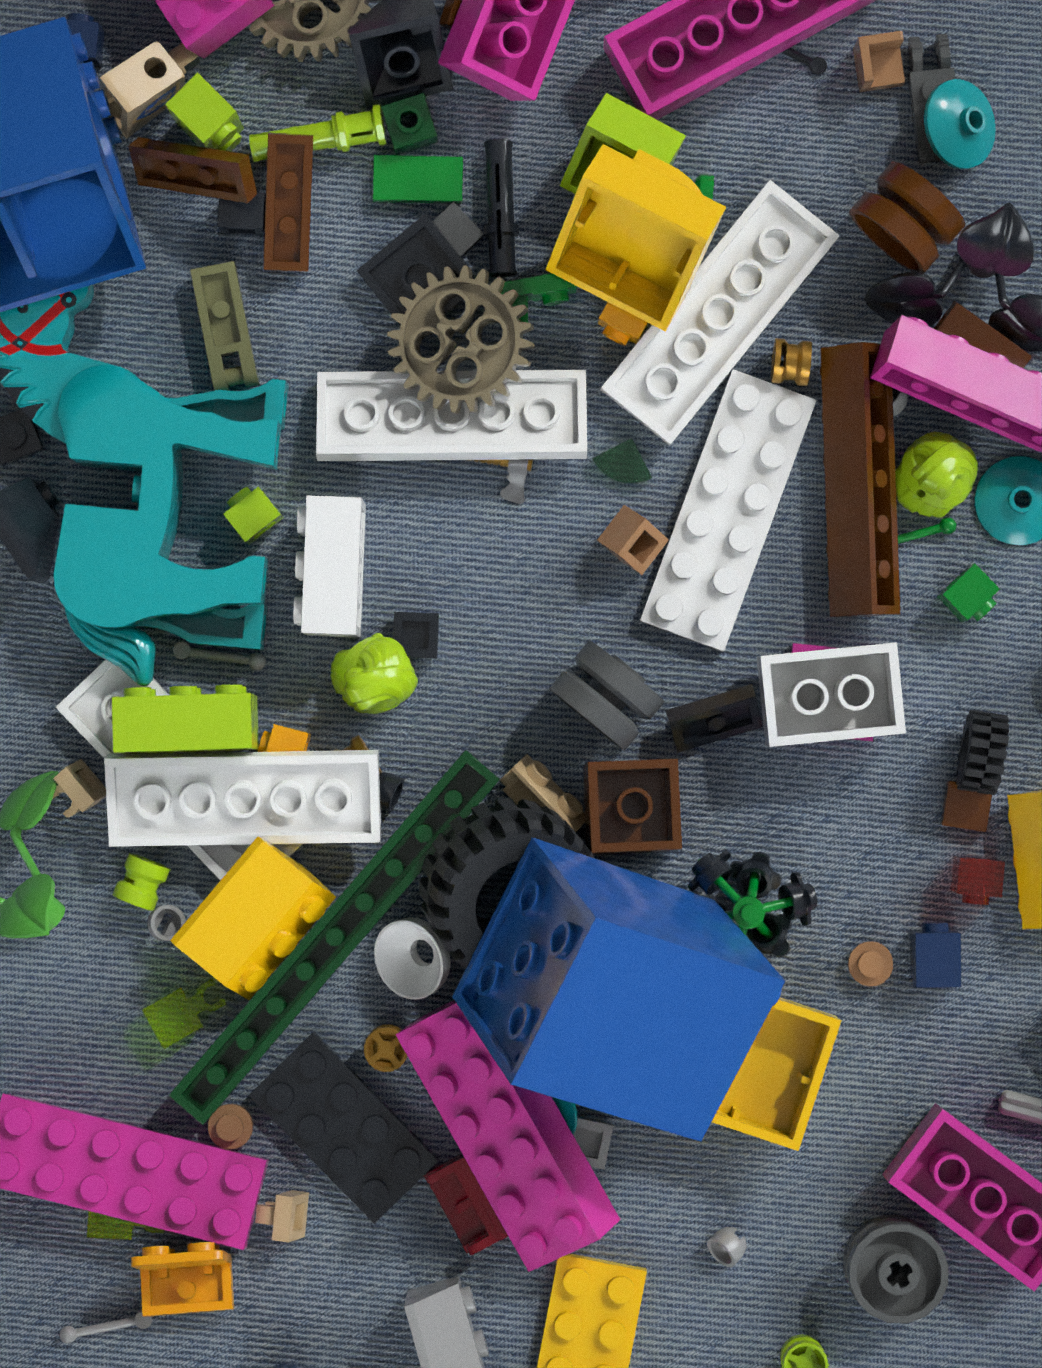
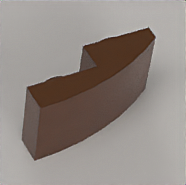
(979, 334)

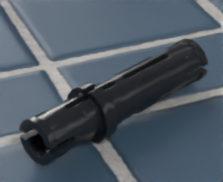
(500, 208)

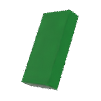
(418, 179)

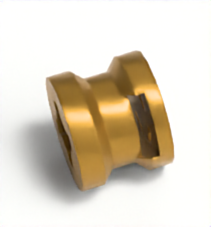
(795, 363)
(381, 1052)

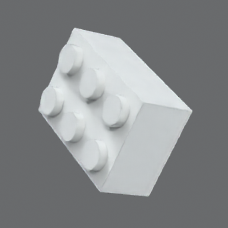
(330, 566)
(831, 694)

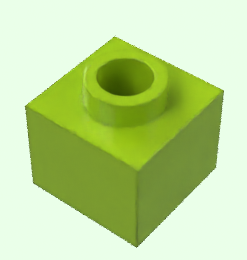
(252, 513)

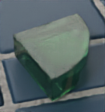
(623, 464)

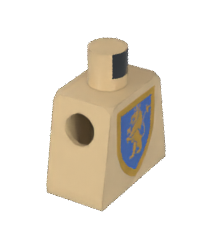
(145, 84)

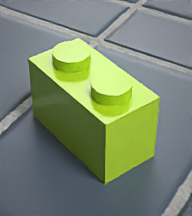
(205, 115)

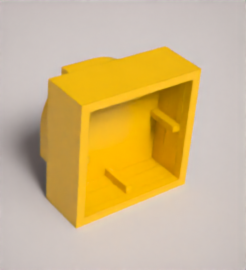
(635, 234)
(781, 1075)

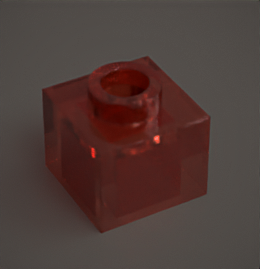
(977, 879)

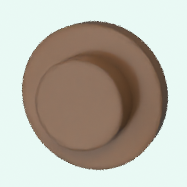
(870, 963)
(230, 1126)

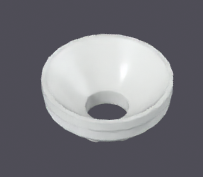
(400, 964)

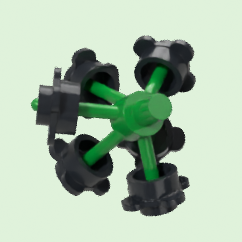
(754, 881)

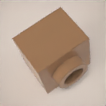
(633, 539)

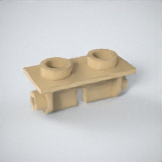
(534, 782)

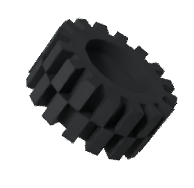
(982, 752)

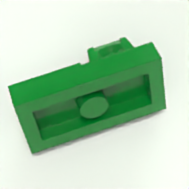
(545, 287)

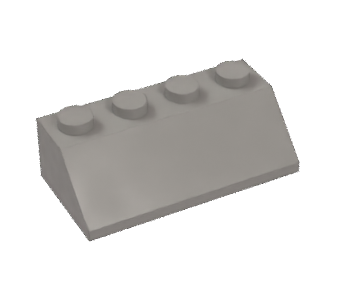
(443, 1325)

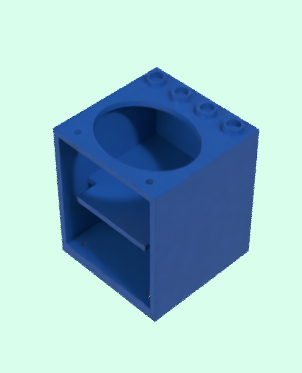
(60, 172)
(616, 991)

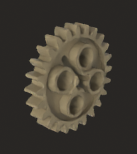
(285, 25)
(427, 316)

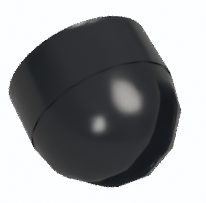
(390, 790)

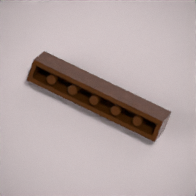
(859, 484)

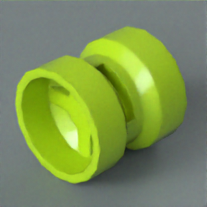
(141, 881)
(811, 1358)

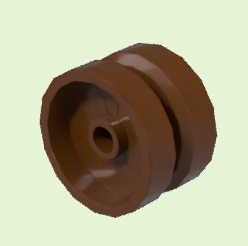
(907, 217)

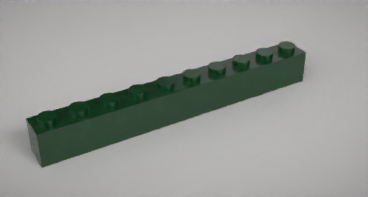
(332, 939)

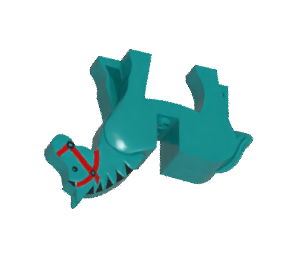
(115, 561)

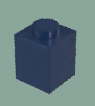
(935, 956)

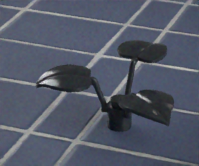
(988, 247)

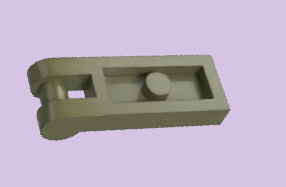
(224, 324)

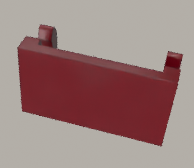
(465, 1205)

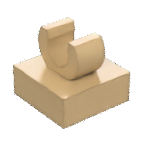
(80, 786)
(286, 1215)

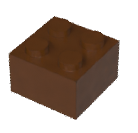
(632, 806)

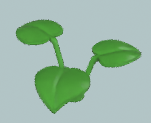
(32, 907)

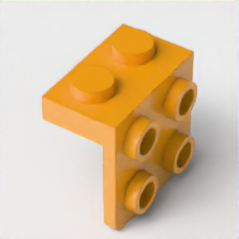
(185, 1281)

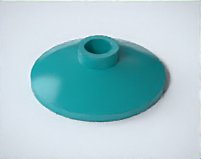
(959, 124)
(996, 503)

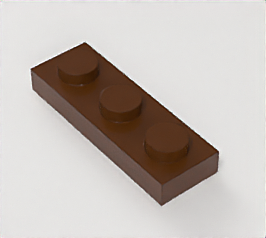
(193, 169)
(288, 202)

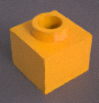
(621, 325)
(284, 739)

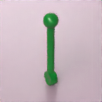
(946, 526)

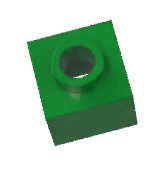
(970, 594)

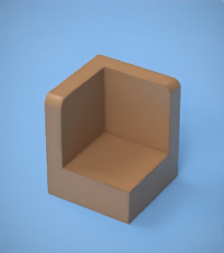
(879, 61)

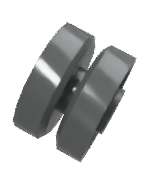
(607, 694)
(910, 1291)

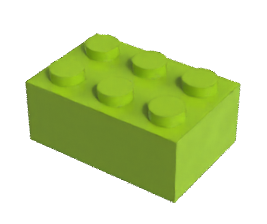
(185, 720)

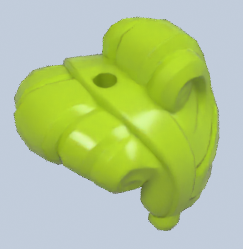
(935, 474)
(373, 675)

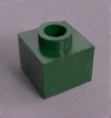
(412, 138)

